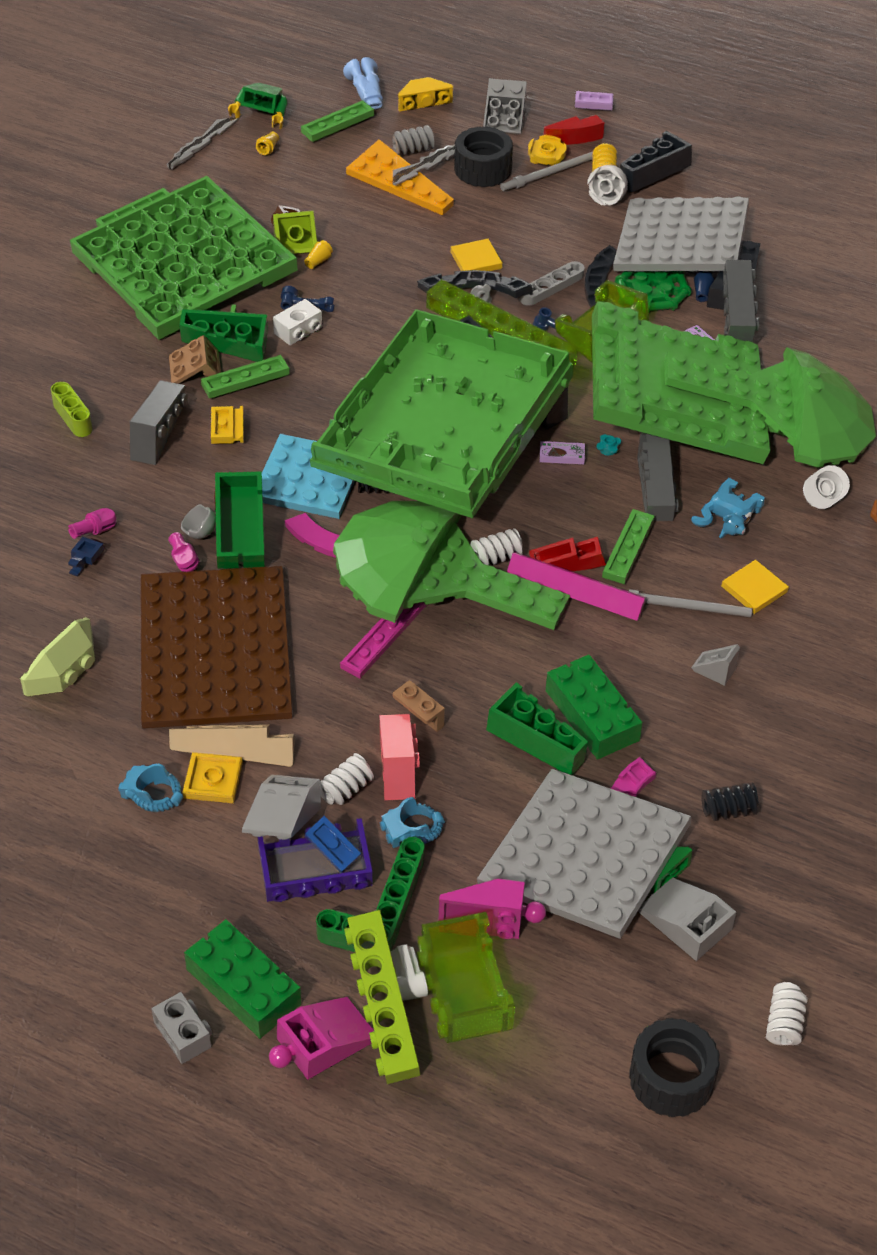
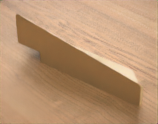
(243, 741)

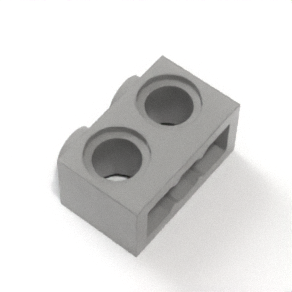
(177, 1029)

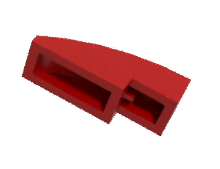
(577, 131)
(571, 555)

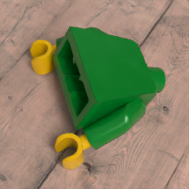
(262, 98)

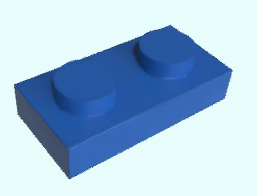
(332, 844)

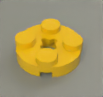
(546, 150)

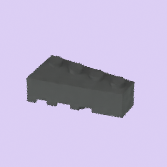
(739, 300)
(155, 421)
(657, 477)

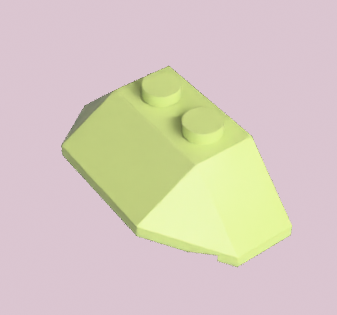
(61, 660)

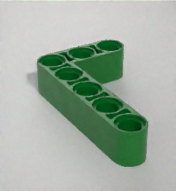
(388, 905)

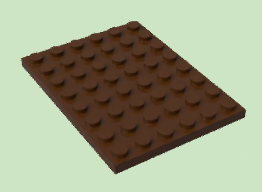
(214, 647)

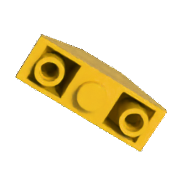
(424, 93)

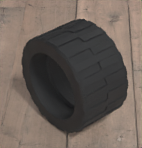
(483, 156)
(680, 1038)

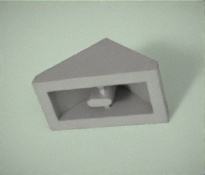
(718, 663)

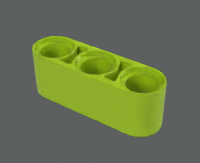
(71, 409)

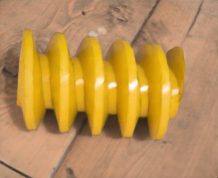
(604, 155)

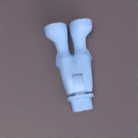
(368, 86)

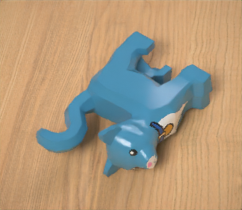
(730, 508)

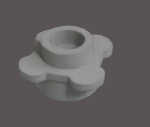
(478, 290)

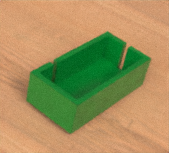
(239, 519)
(593, 706)
(242, 978)

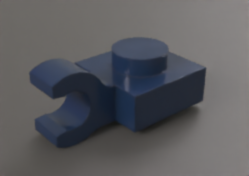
(84, 552)

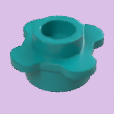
(608, 444)

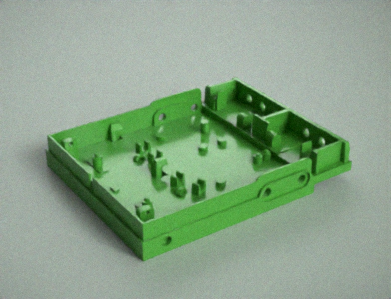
(425, 438)

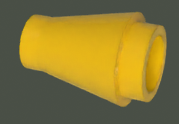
(266, 144)
(319, 253)

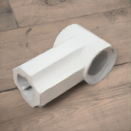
(409, 978)

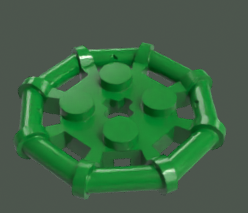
(658, 297)

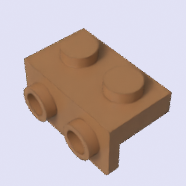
(420, 705)

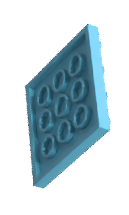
(295, 485)

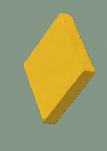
(476, 256)
(755, 586)
(212, 777)

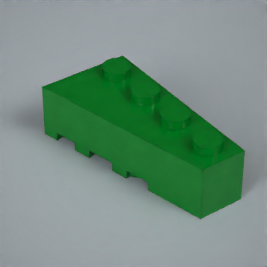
(230, 332)
(536, 730)

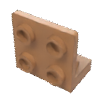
(193, 358)

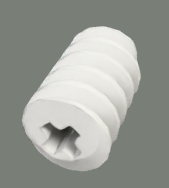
(497, 546)
(344, 779)
(786, 1014)

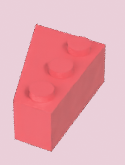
(398, 756)

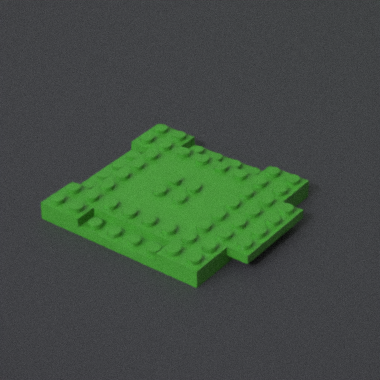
(181, 253)
(633, 391)

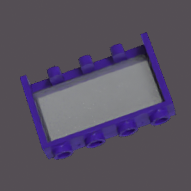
(301, 870)

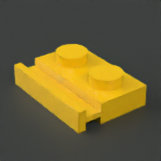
(227, 425)

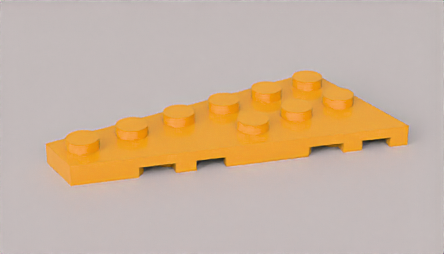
(377, 167)

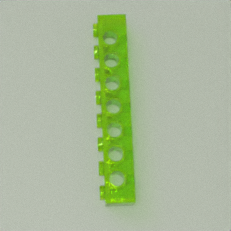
(457, 304)

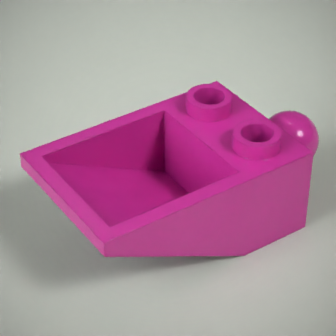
(501, 902)
(320, 1036)

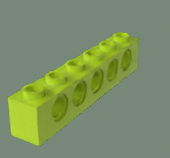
(404, 1063)

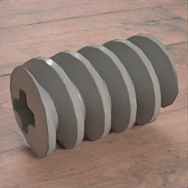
(413, 138)

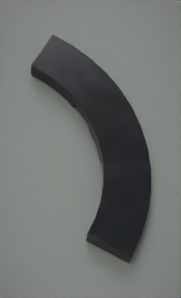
(598, 272)
(470, 278)

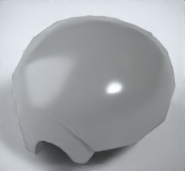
(199, 522)

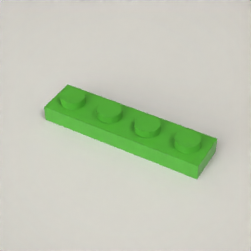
(336, 121)
(245, 376)
(628, 546)

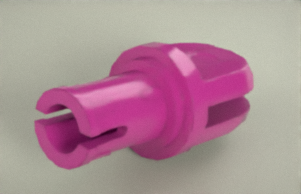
(94, 523)
(183, 553)

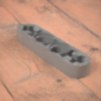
(571, 273)

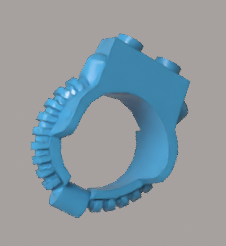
(140, 777)
(397, 831)

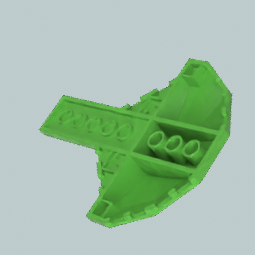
(799, 397)
(418, 555)

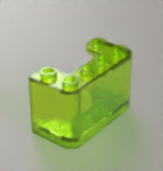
(464, 978)

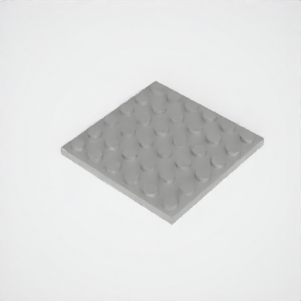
(681, 234)
(587, 851)

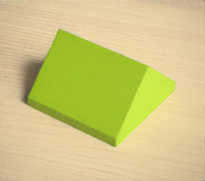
(295, 231)

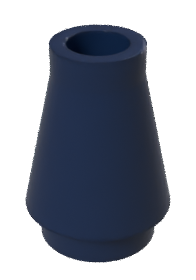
(702, 283)

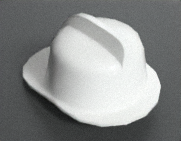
(826, 487)

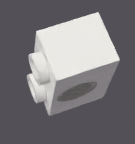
(297, 322)

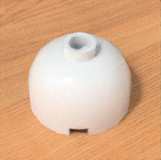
(607, 184)

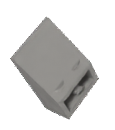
(505, 105)
(283, 806)
(689, 916)

